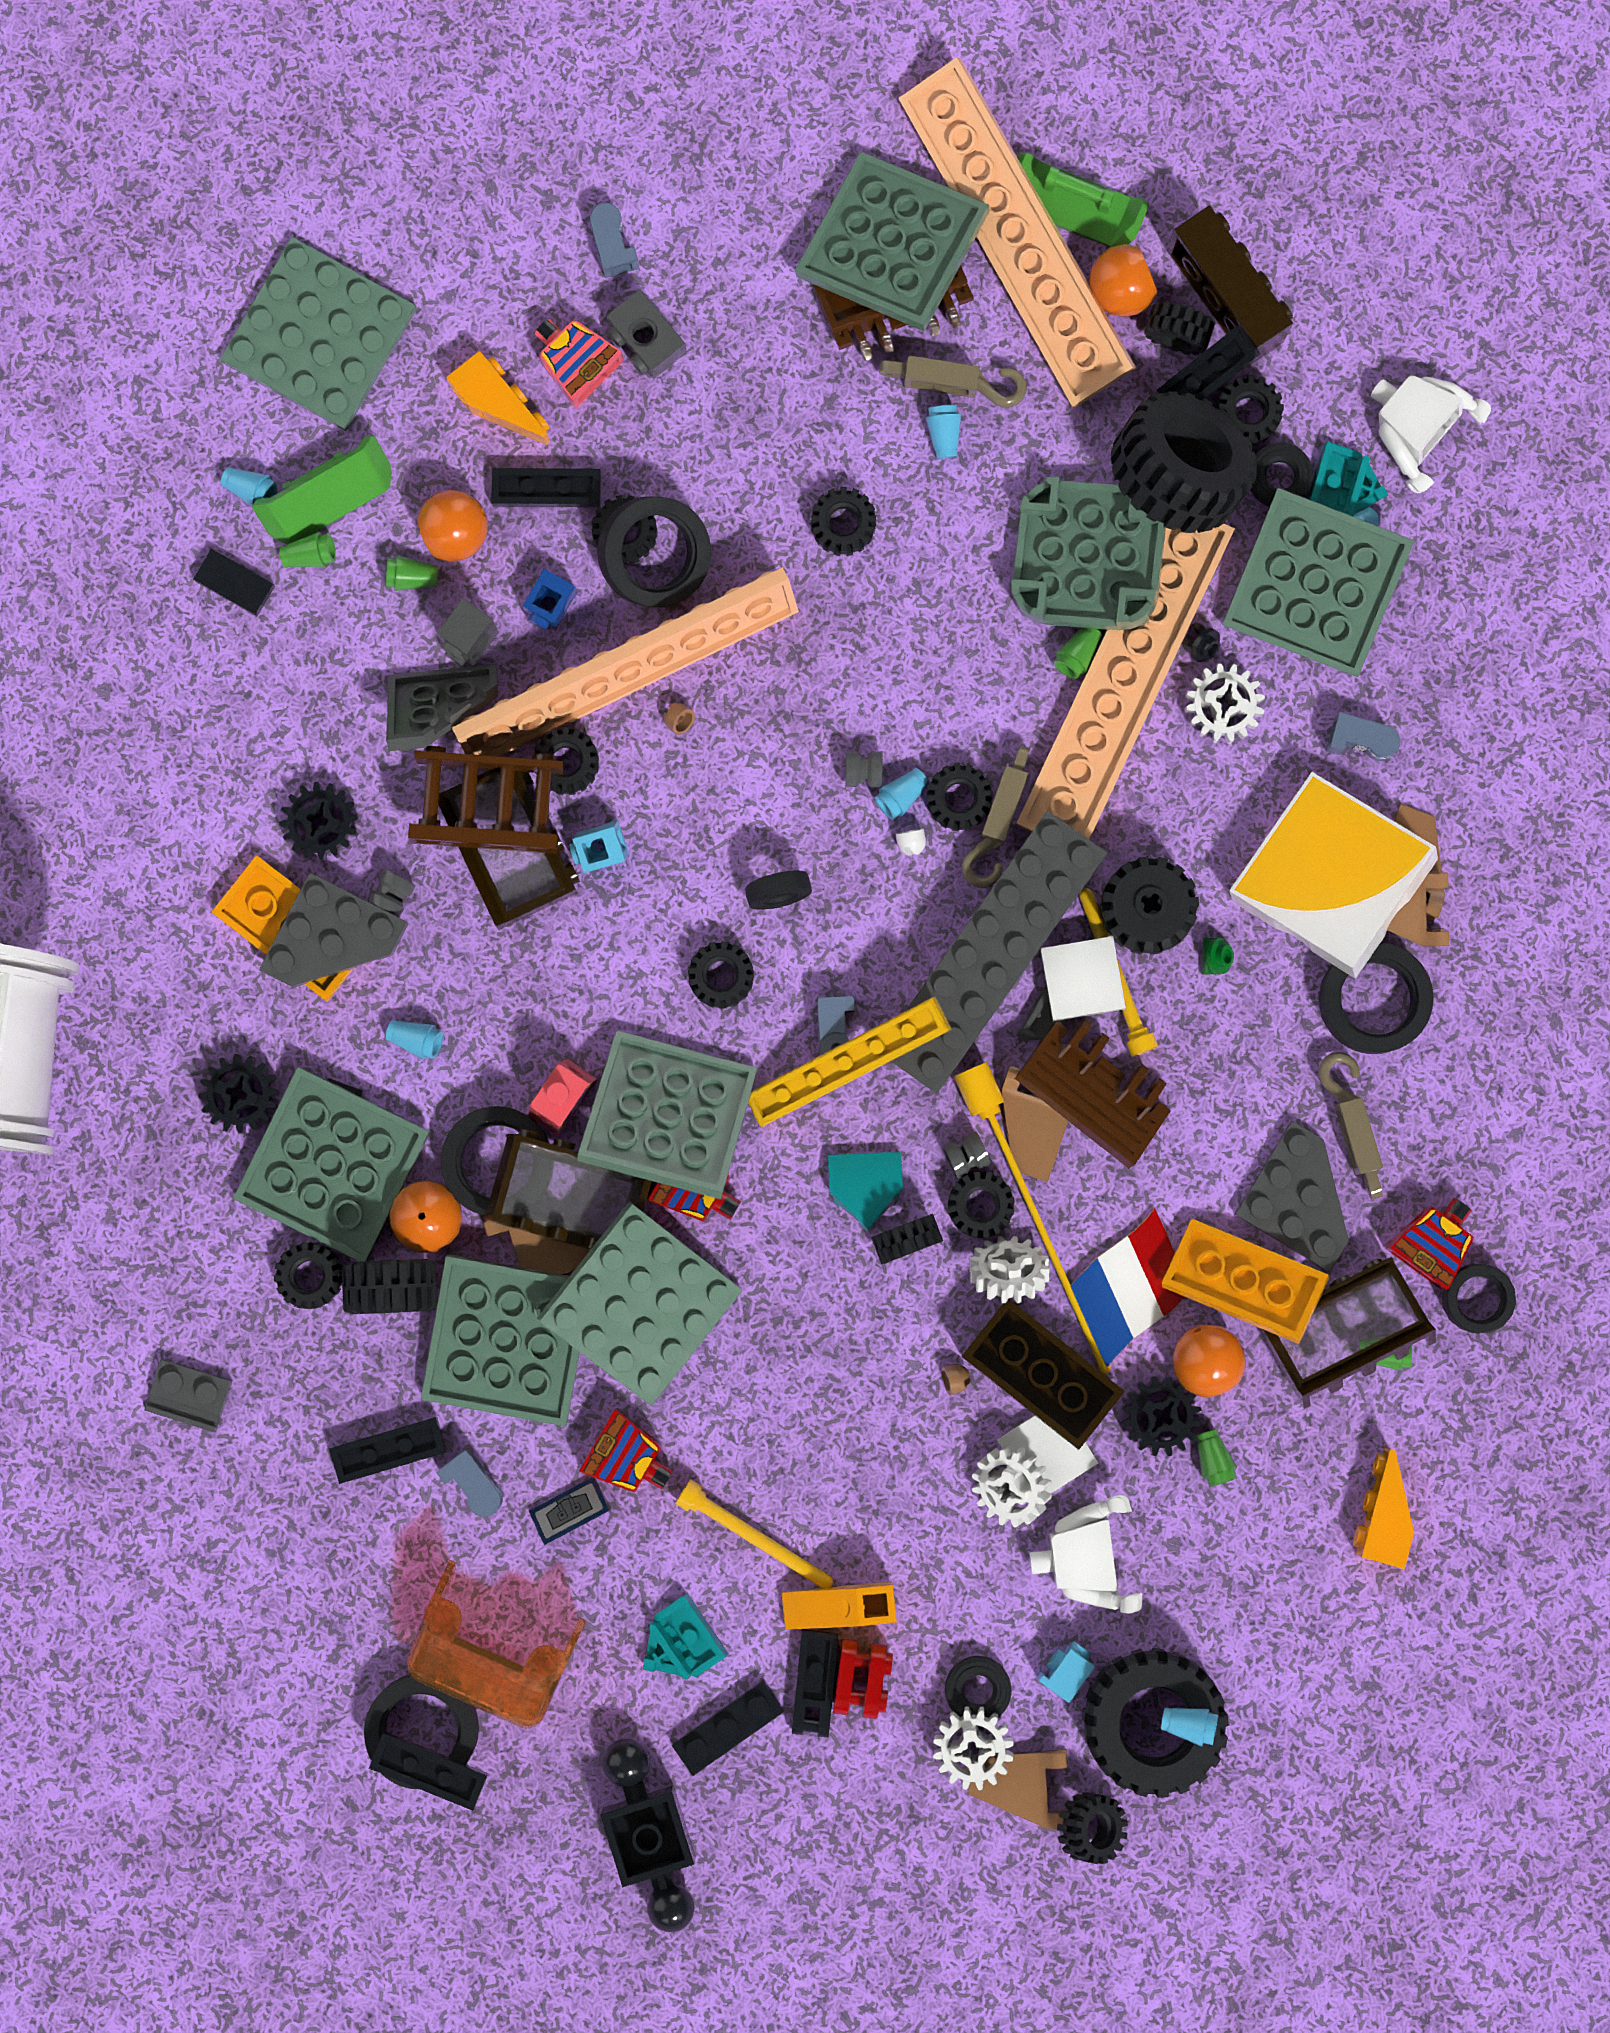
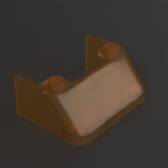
(479, 1676)

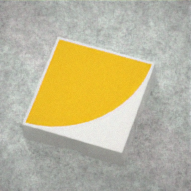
(1333, 874)

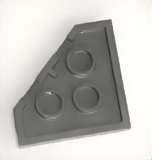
(432, 702)
(330, 934)
(1298, 1199)

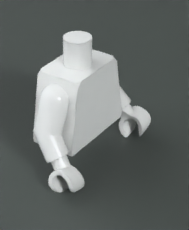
(1418, 418)
(1084, 1557)

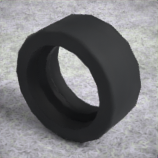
(1505, 1308)

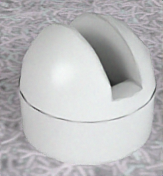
(911, 841)

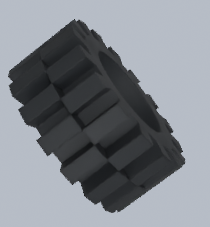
(1179, 328)
(1264, 395)
(843, 500)
(641, 544)
(588, 759)
(959, 775)
(721, 997)
(1003, 1204)
(907, 1239)
(292, 1260)
(1108, 1829)

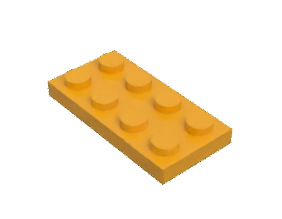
(257, 910)
(1245, 1281)

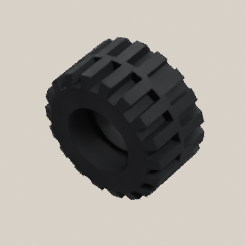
(389, 1286)

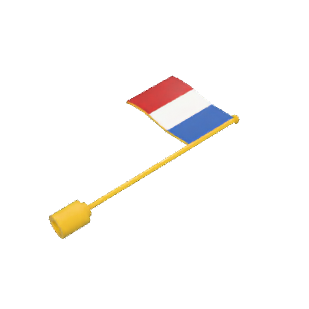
(1122, 1286)

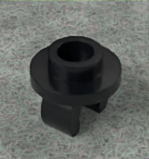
(1205, 645)

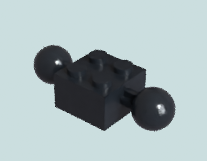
(648, 1835)

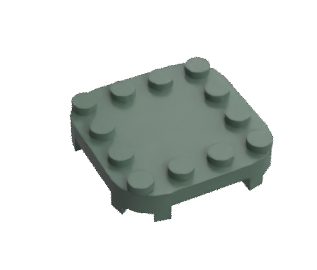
(1086, 557)

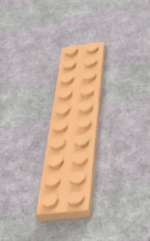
(1018, 233)
(629, 666)
(1123, 689)

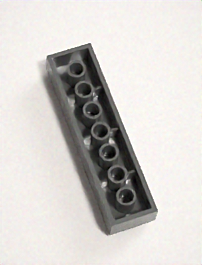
(1001, 942)

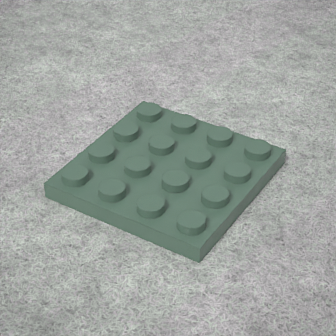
(892, 241)
(318, 333)
(1318, 582)
(667, 1114)
(331, 1164)
(639, 1303)
(493, 1349)

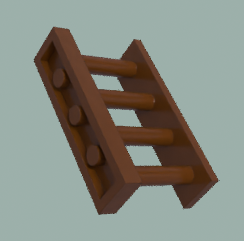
(502, 833)

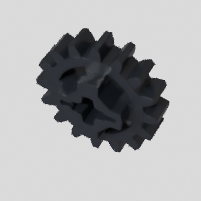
(314, 837)
(246, 1077)
(1150, 1430)

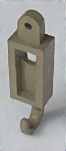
(952, 379)
(998, 820)
(1354, 1124)

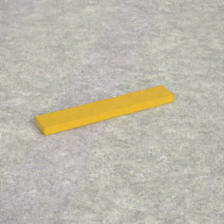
(848, 1061)

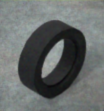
(696, 562)
(1416, 1020)
(459, 1137)
(406, 1686)

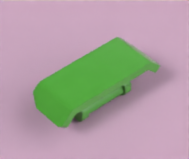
(1084, 205)
(326, 492)

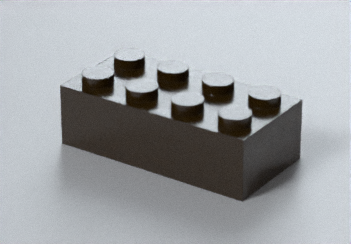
(1228, 281)
(1043, 1374)

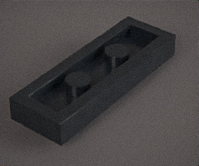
(1214, 366)
(546, 487)
(388, 1450)
(727, 1728)
(428, 1770)

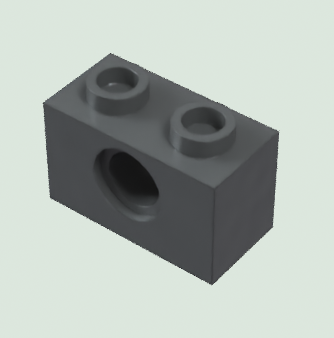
(638, 315)
(467, 634)

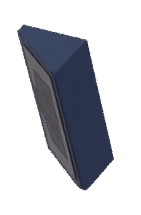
(569, 1510)

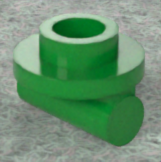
(1216, 956)

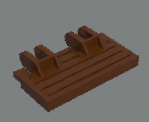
(846, 316)
(1091, 1095)

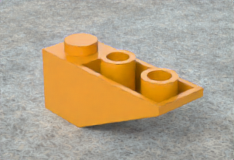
(488, 396)
(1388, 1523)
(840, 1606)

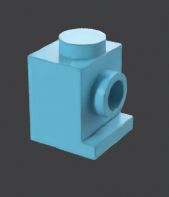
(591, 859)
(1067, 1671)

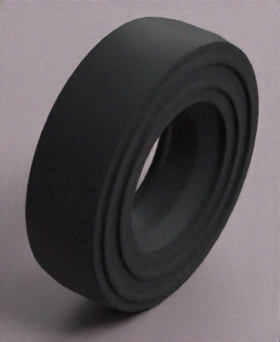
(1286, 454)
(778, 890)
(984, 1667)

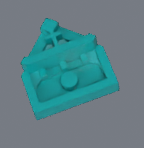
(1345, 480)
(865, 1184)
(682, 1641)

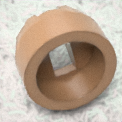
(685, 721)
(955, 1378)

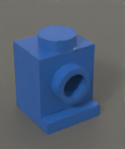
(549, 587)

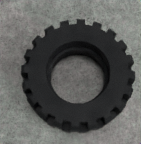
(1183, 462)
(1103, 1715)

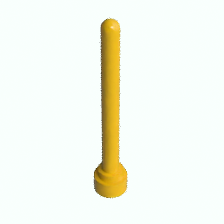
(1139, 1037)
(695, 1499)

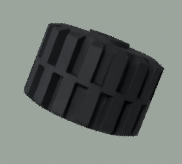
(1124, 910)

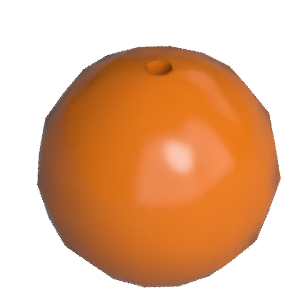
(1122, 281)
(452, 525)
(441, 1218)
(1208, 1360)

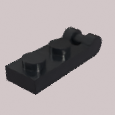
(815, 1681)

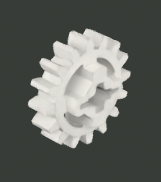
(1241, 706)
(1009, 1269)
(1011, 1486)
(959, 1750)

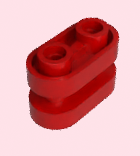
(878, 1664)

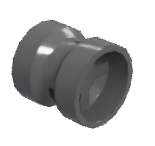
(864, 769)
(395, 886)
(974, 1152)

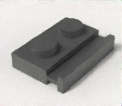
(188, 1395)

